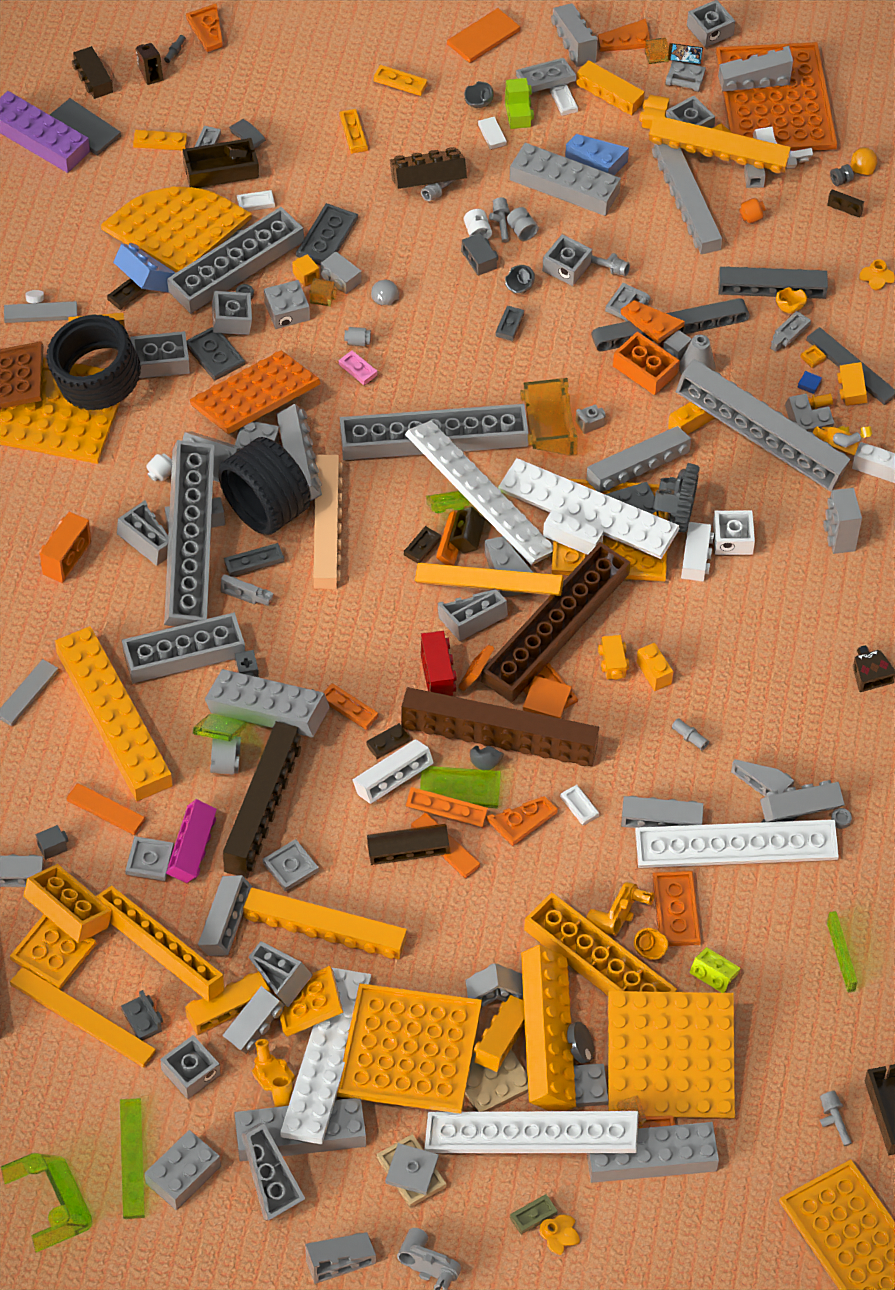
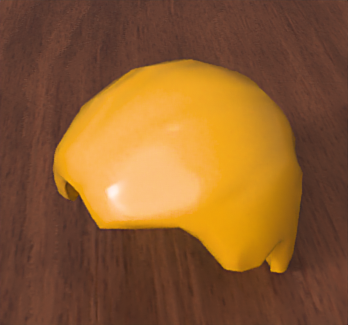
(864, 161)
(790, 300)
(650, 943)

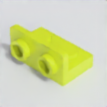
(714, 970)

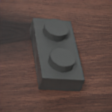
(509, 323)

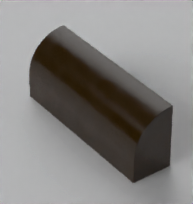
(408, 844)

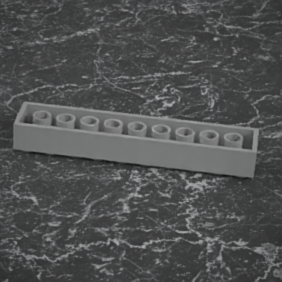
(762, 424)
(466, 427)
(189, 533)

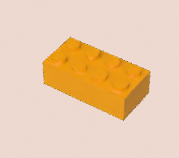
(67, 903)

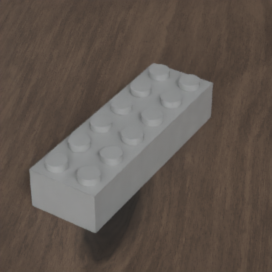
(565, 179)
(183, 647)
(266, 701)
(343, 1132)
(660, 1153)

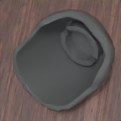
(479, 95)
(520, 279)
(485, 758)

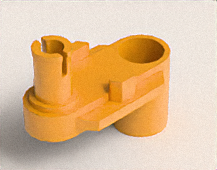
(612, 922)
(273, 1074)

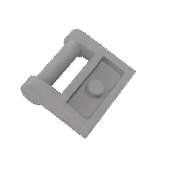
(685, 75)
(624, 296)

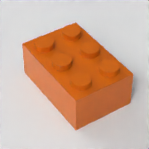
(646, 363)
(65, 547)

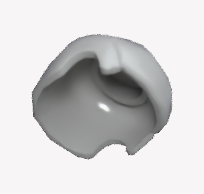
(384, 292)

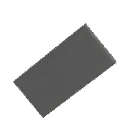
(85, 122)
(327, 233)

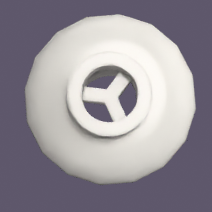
(159, 467)

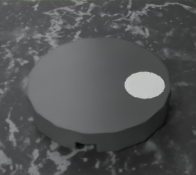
(581, 1041)

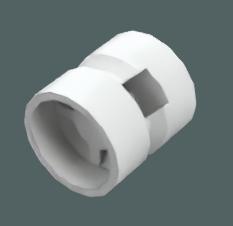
(476, 222)

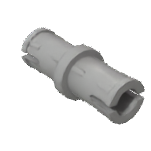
(690, 734)

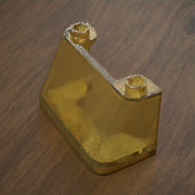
(550, 416)

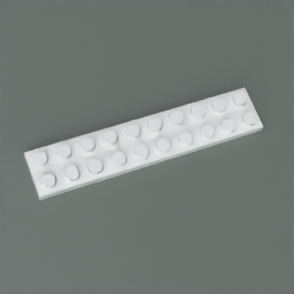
(480, 492)
(572, 499)
(736, 843)
(322, 1067)
(532, 1132)

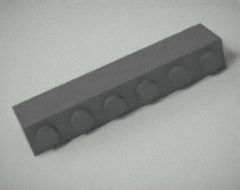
(769, 281)

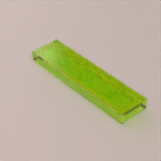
(842, 952)

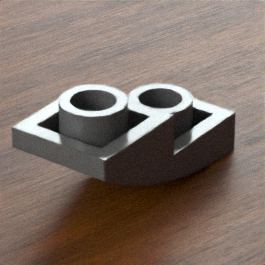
(245, 130)

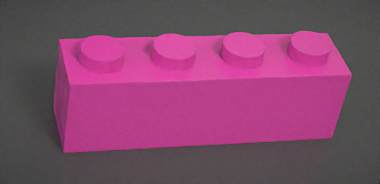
(191, 841)

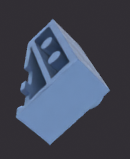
(597, 153)
(143, 268)

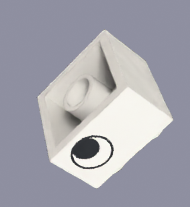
(733, 532)

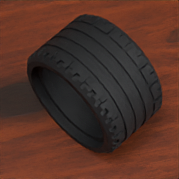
(82, 337)
(264, 485)

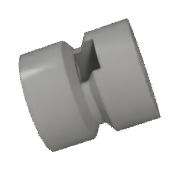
(522, 223)

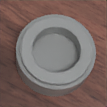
(842, 818)

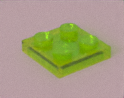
(448, 500)

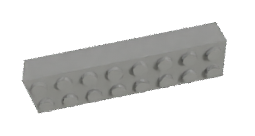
(235, 259)

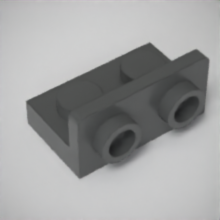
(142, 1016)

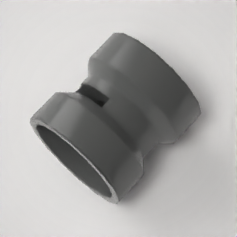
(841, 175)

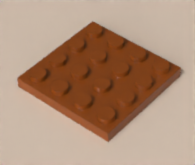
(21, 374)

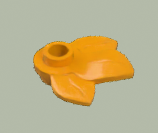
(877, 274)
(562, 1235)

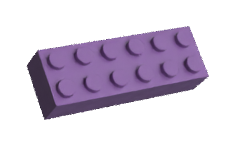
(41, 133)

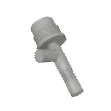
(434, 190)
(499, 214)
(615, 264)
(832, 1104)

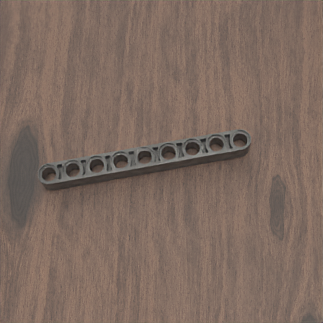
(695, 320)

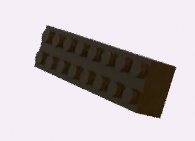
(261, 800)

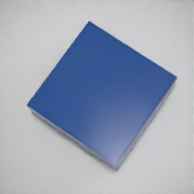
(809, 382)

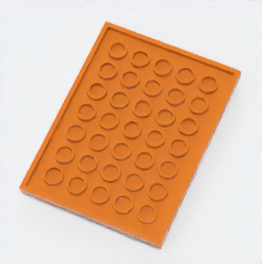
(795, 111)

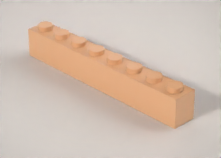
(326, 523)

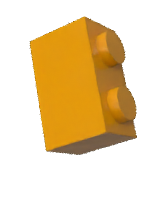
(853, 384)
(654, 666)

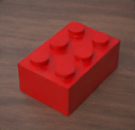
(437, 663)

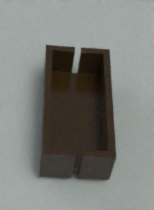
(212, 166)
(428, 168)
(883, 1101)

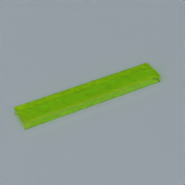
(132, 1158)

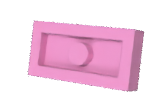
(358, 367)

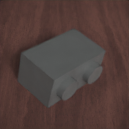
(479, 253)

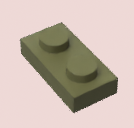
(533, 1214)

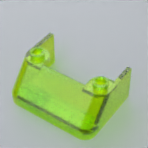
(65, 1220)

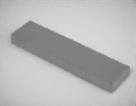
(39, 312)
(27, 692)

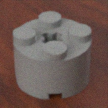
(224, 756)

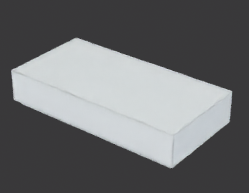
(564, 99)
(492, 133)
(256, 200)
(579, 805)

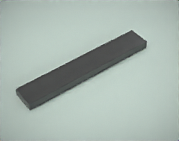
(841, 356)

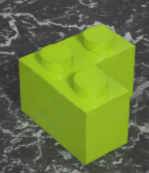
(518, 103)

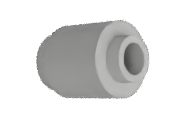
(357, 336)

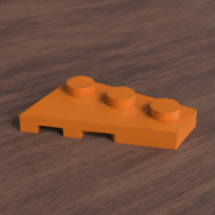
(206, 26)
(625, 37)
(651, 321)
(521, 821)

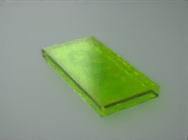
(219, 727)
(467, 785)

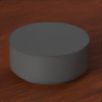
(245, 288)

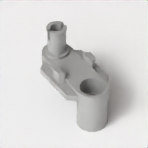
(427, 1261)

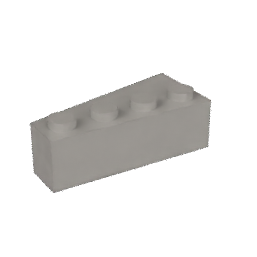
(575, 34)
(757, 72)
(272, 1177)

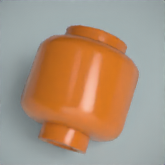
(752, 210)

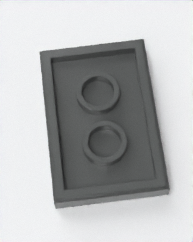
(215, 353)

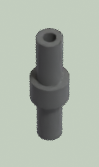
(174, 48)

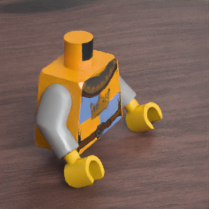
(841, 439)

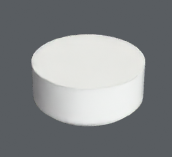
(34, 296)

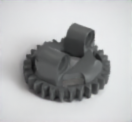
(678, 496)

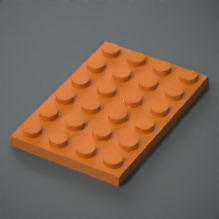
(254, 391)

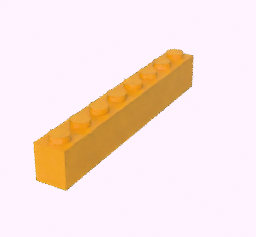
(719, 143)
(325, 923)
(163, 945)

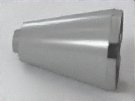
(700, 350)

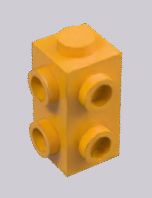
(614, 660)

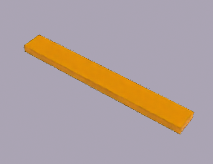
(489, 579)
(83, 1017)

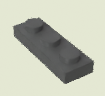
(254, 559)

